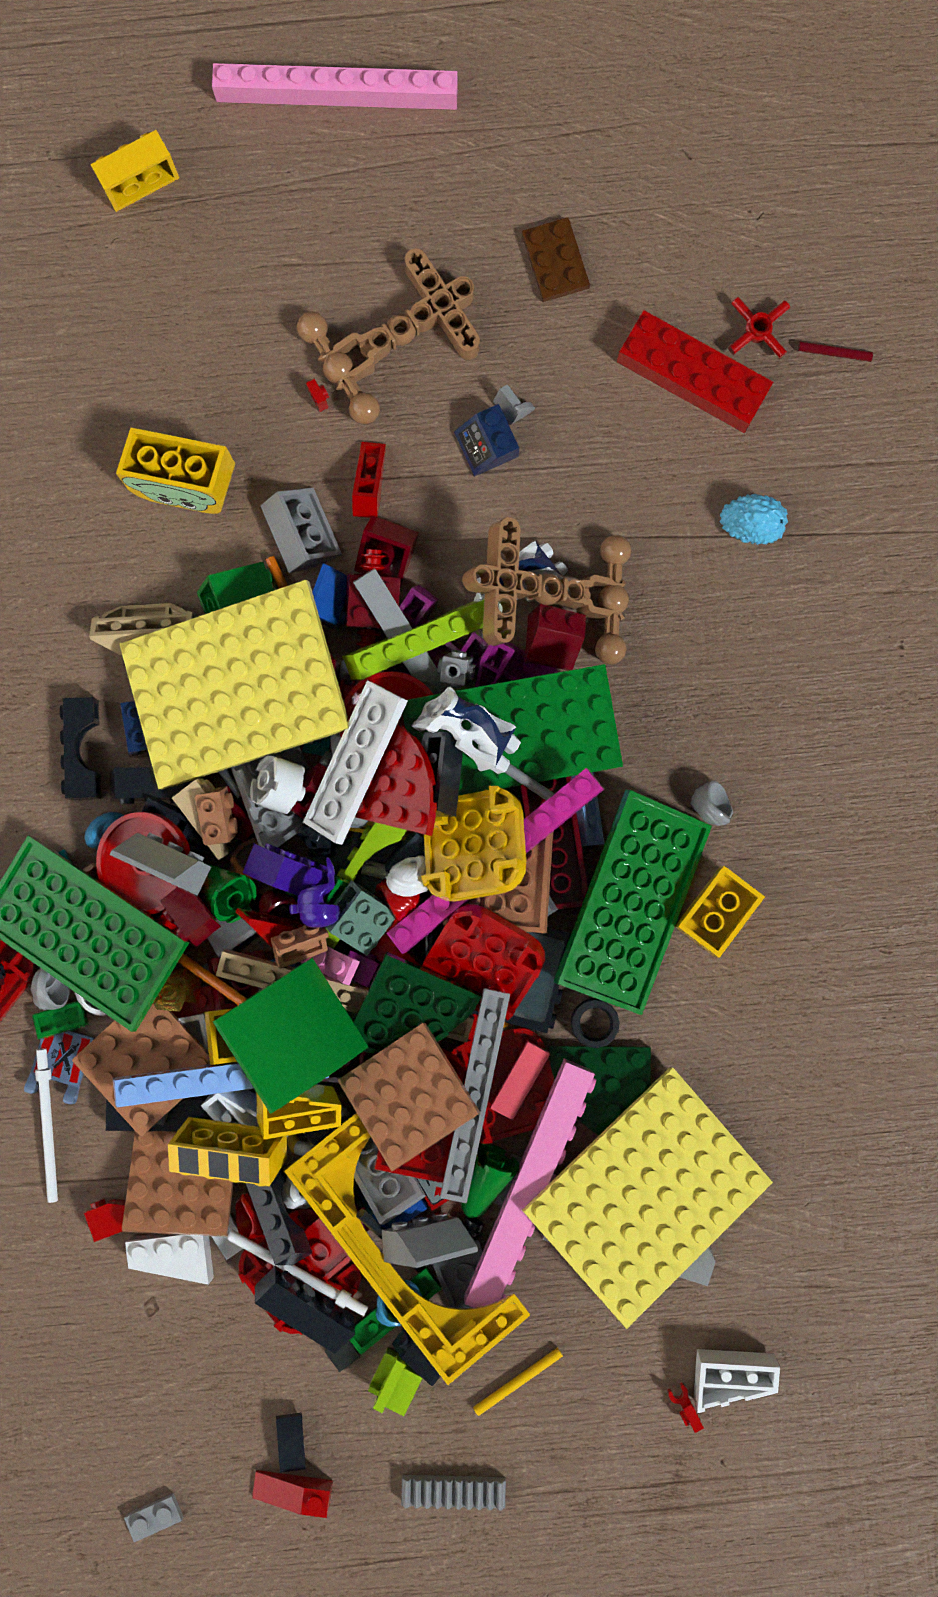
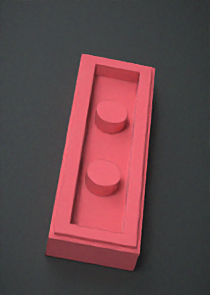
(519, 1080)

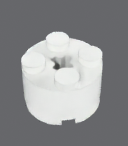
(277, 784)

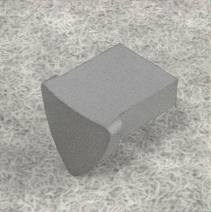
(511, 406)

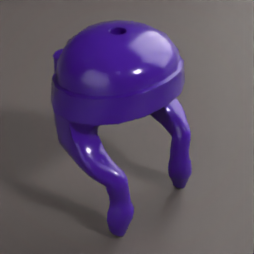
(311, 903)

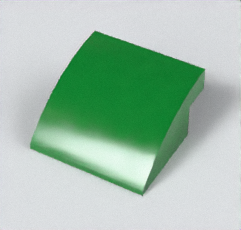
(290, 1035)

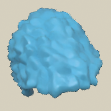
(754, 519)

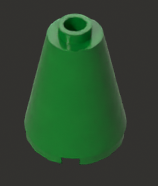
(225, 892)
(489, 1179)

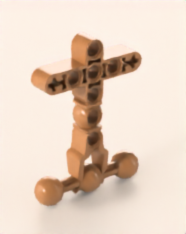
(339, 367)
(500, 626)

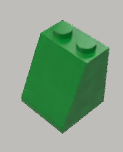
(234, 586)

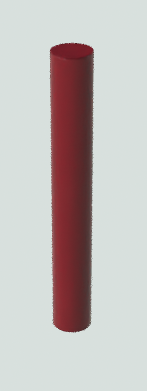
(835, 351)

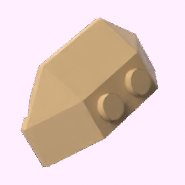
(133, 622)

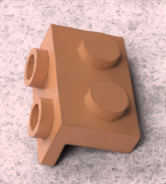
(216, 816)
(299, 945)

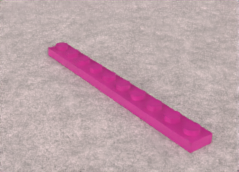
(536, 828)

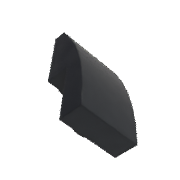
(290, 1442)

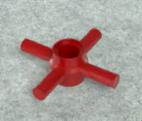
(759, 336)

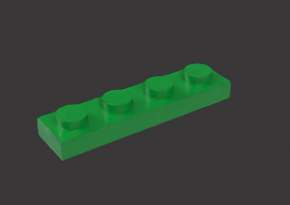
(370, 1330)

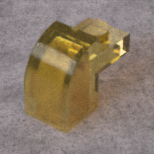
(179, 988)

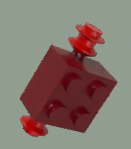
(356, 610)

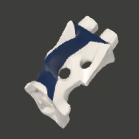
(536, 560)
(488, 731)

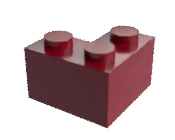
(189, 915)

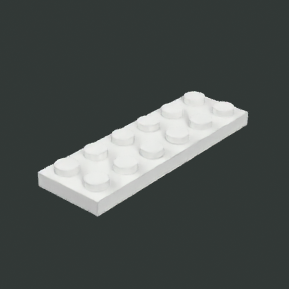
(354, 762)

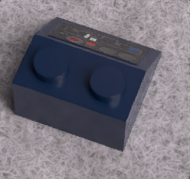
(487, 440)

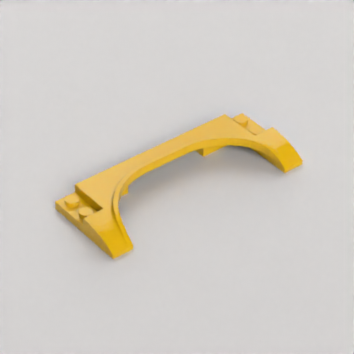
(446, 1335)

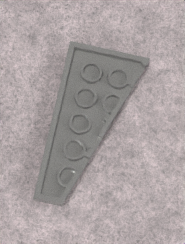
(268, 825)

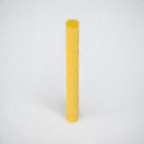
(518, 1381)

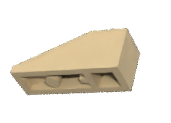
(186, 802)

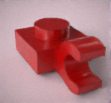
(688, 1413)

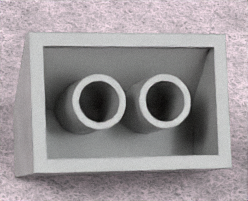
(300, 529)
(164, 861)
(426, 1241)

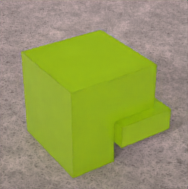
(394, 1384)

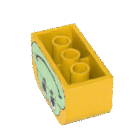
(176, 470)

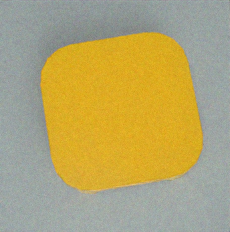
(478, 849)

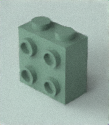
(361, 918)

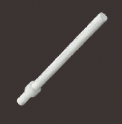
(43, 1075)
(342, 1297)

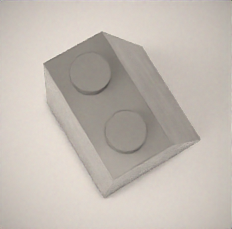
(232, 935)

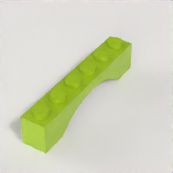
(416, 641)
(374, 840)

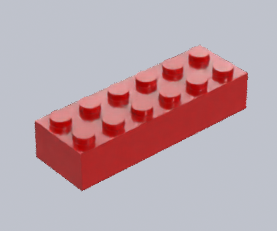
(694, 371)

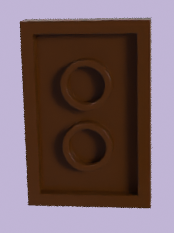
(555, 259)

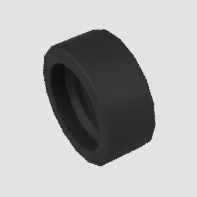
(595, 1042)

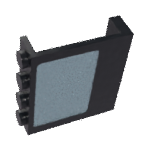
(538, 1004)

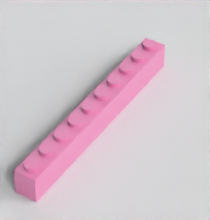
(335, 86)
(534, 1174)

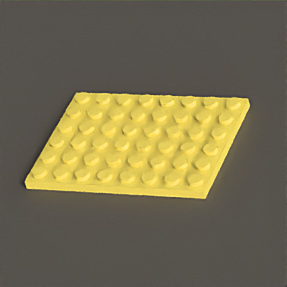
(234, 685)
(647, 1197)

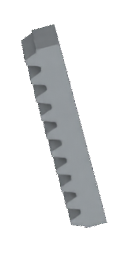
(453, 1491)

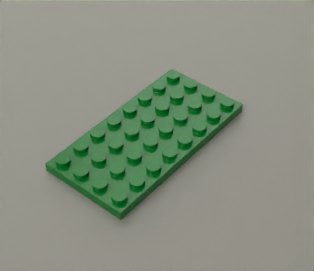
(558, 718)
(633, 903)
(85, 933)

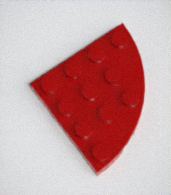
(402, 787)

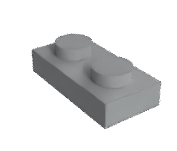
(153, 1517)

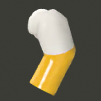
(297, 1146)

